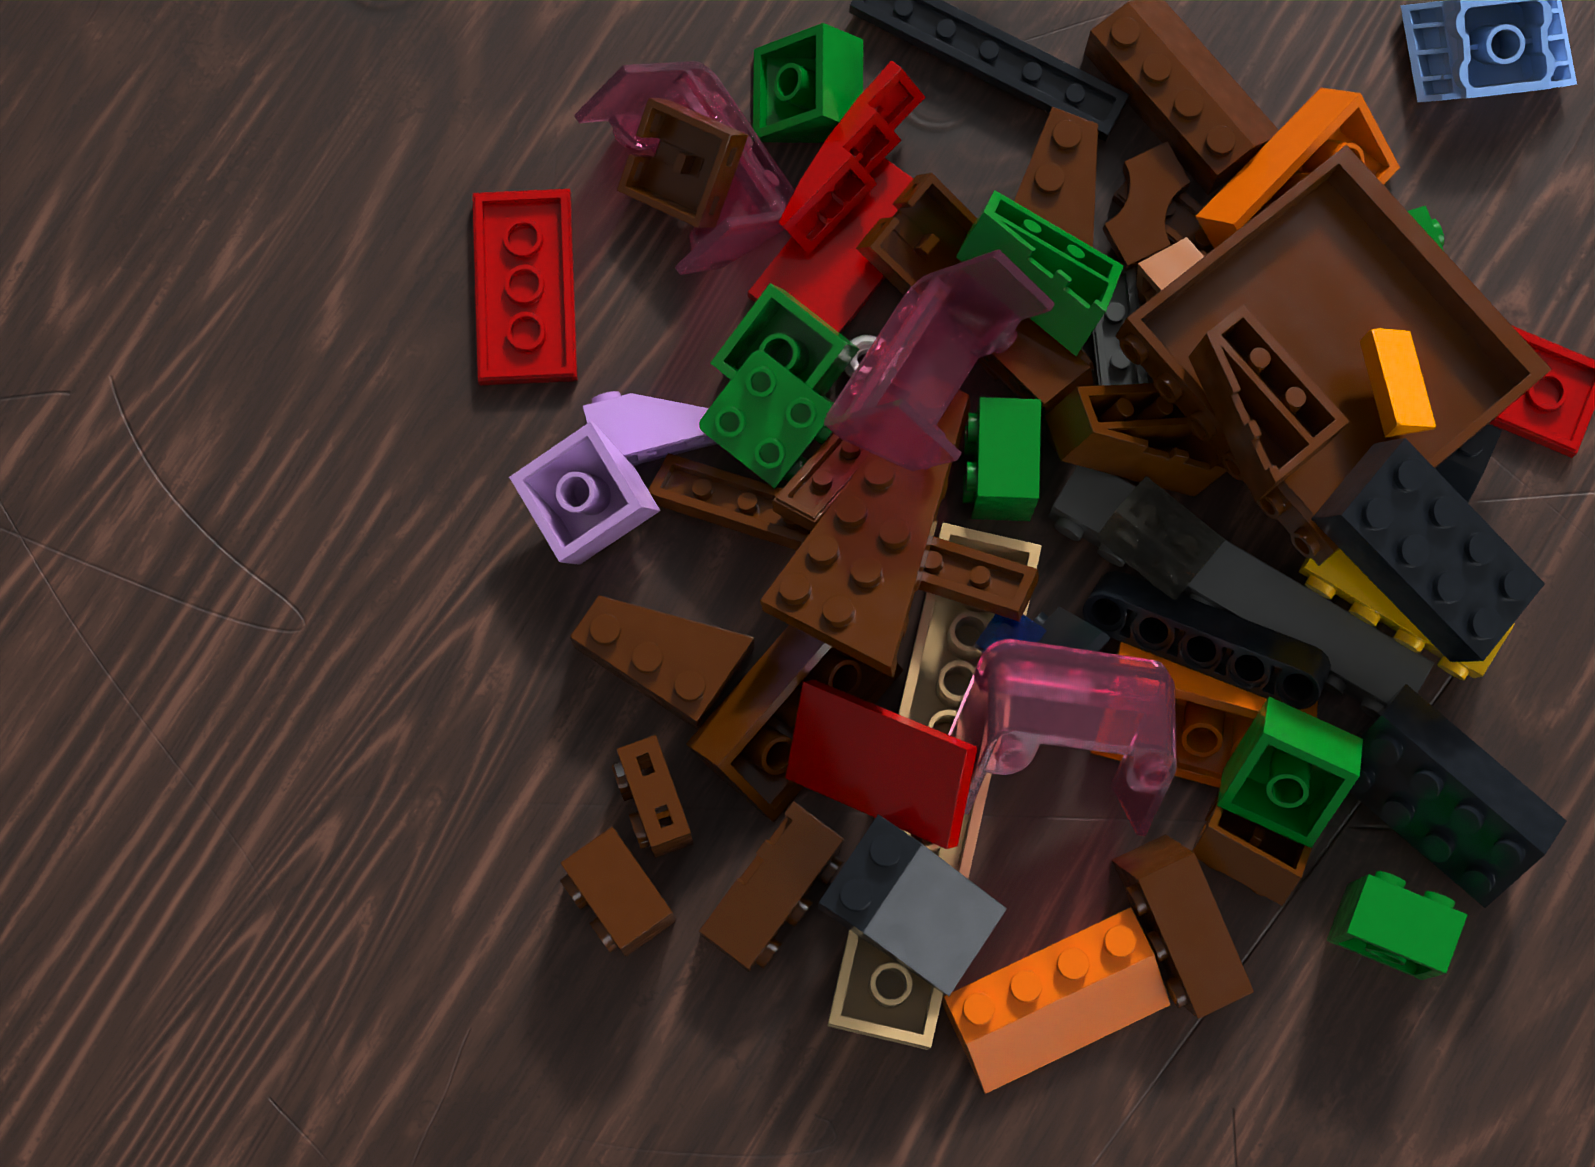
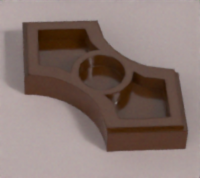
(1152, 185)

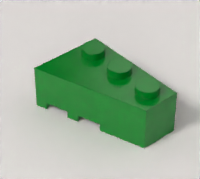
(1061, 265)

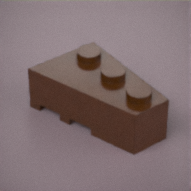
(1063, 175)
(1039, 369)
(1263, 401)
(1133, 436)
(663, 655)
(774, 889)
(1183, 925)

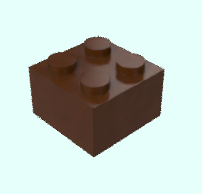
(617, 891)

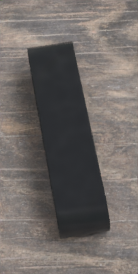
(1231, 638)

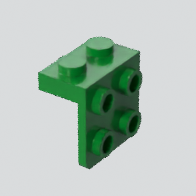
(767, 419)

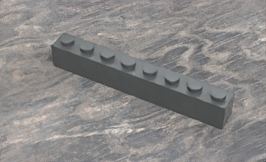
(1361, 657)

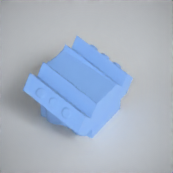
(1487, 47)

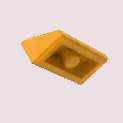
(1397, 382)

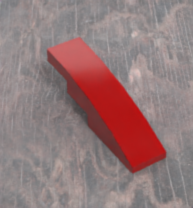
(843, 165)

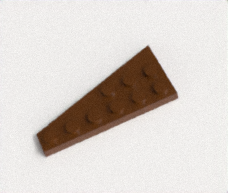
(867, 556)

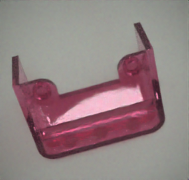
(758, 187)
(926, 356)
(1075, 700)

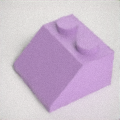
(583, 495)

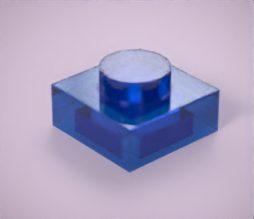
(1005, 628)

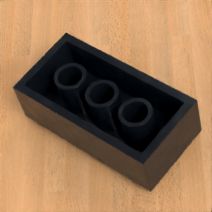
(1428, 551)
(1451, 798)

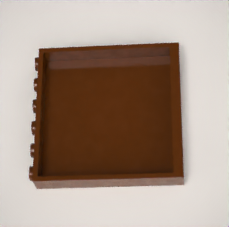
(1318, 277)

